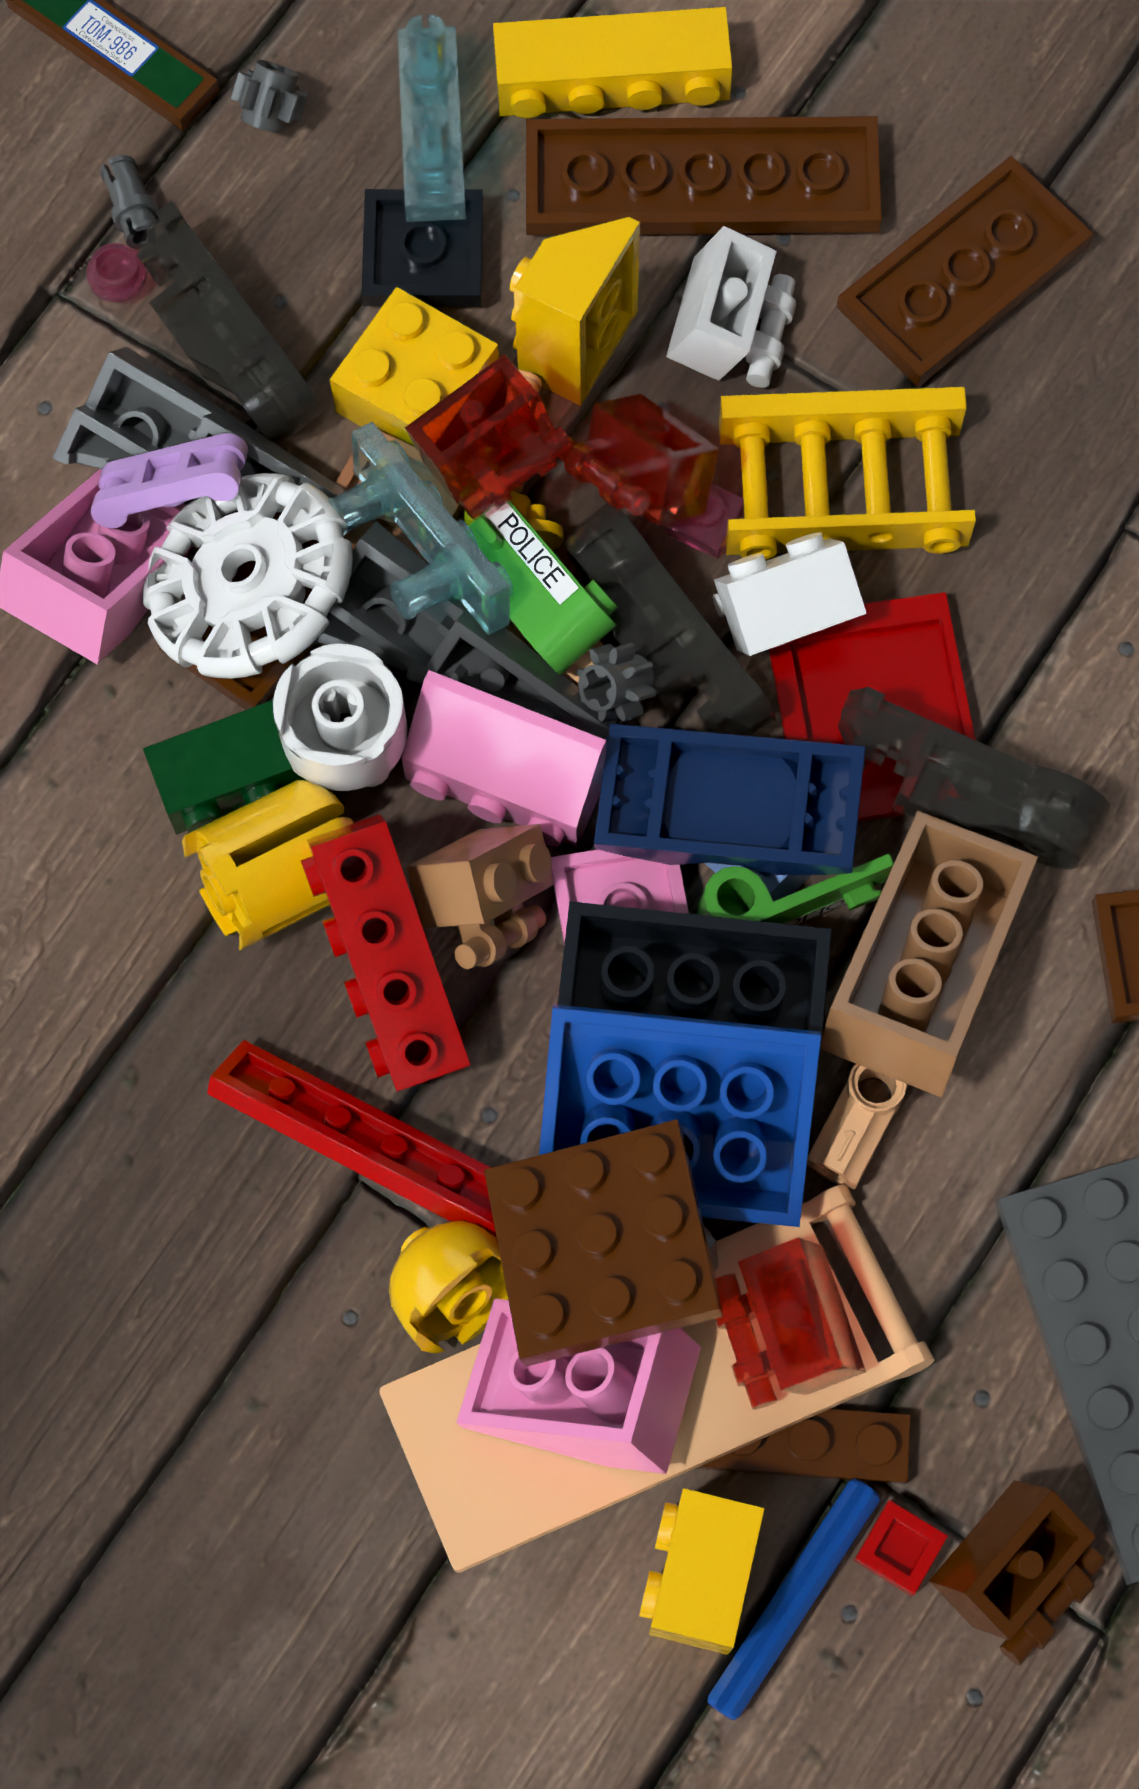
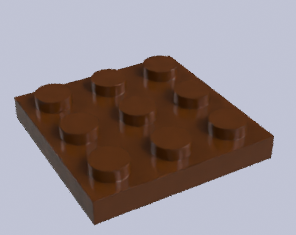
(602, 1243)

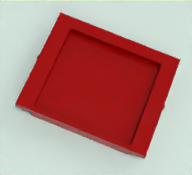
(896, 649)

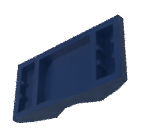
(730, 800)

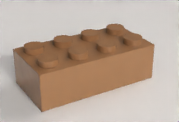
(928, 954)

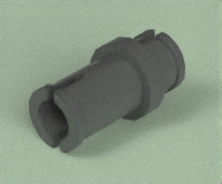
(132, 206)

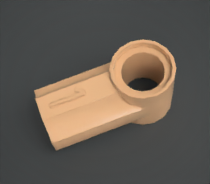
(854, 1130)

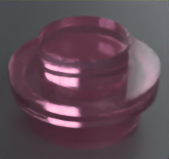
(116, 273)

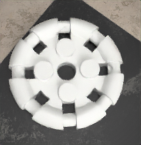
(265, 598)

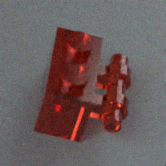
(488, 438)
(644, 461)
(799, 1320)

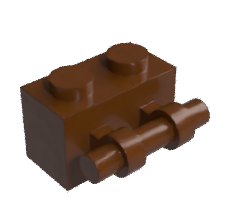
(1021, 1569)

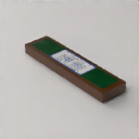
(124, 55)

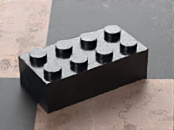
(695, 966)

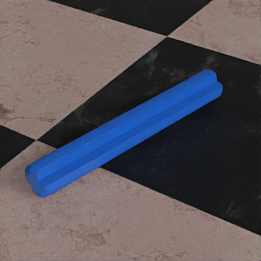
(793, 1599)

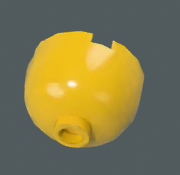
(446, 1283)

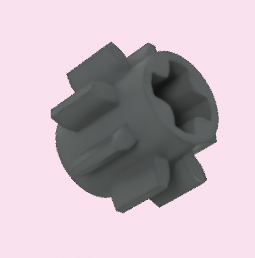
(269, 96)
(616, 682)

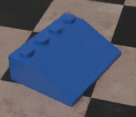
(732, 1087)

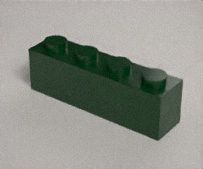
(220, 767)

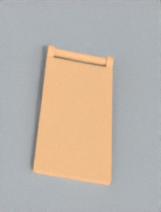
(503, 1494)

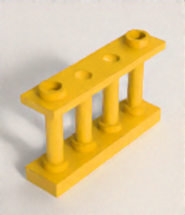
(861, 416)

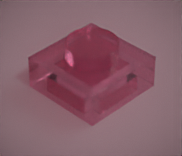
(709, 530)

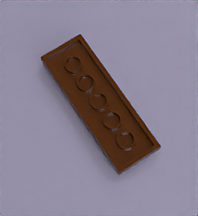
(704, 174)

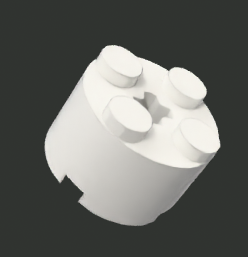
(308, 710)

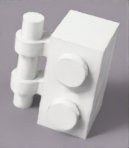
(723, 305)
(788, 594)

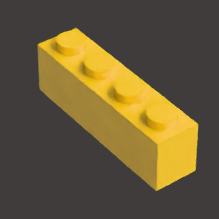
(612, 62)

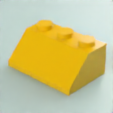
(576, 304)

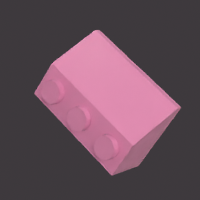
(503, 760)

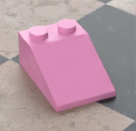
(80, 577)
(597, 1406)

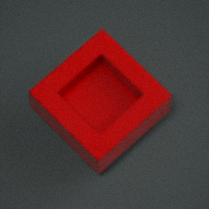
(900, 1548)

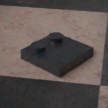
(424, 258)

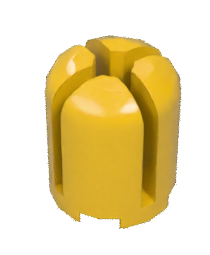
(255, 859)

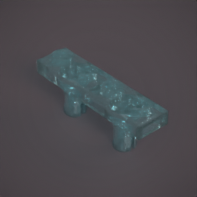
(430, 121)
(454, 560)

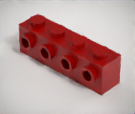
(387, 952)

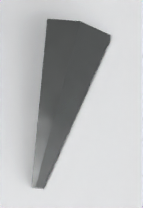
(146, 409)
(445, 639)

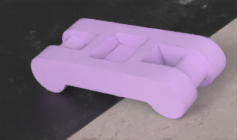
(169, 478)

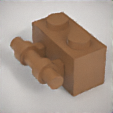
(482, 881)

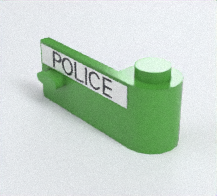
(547, 600)
(742, 894)

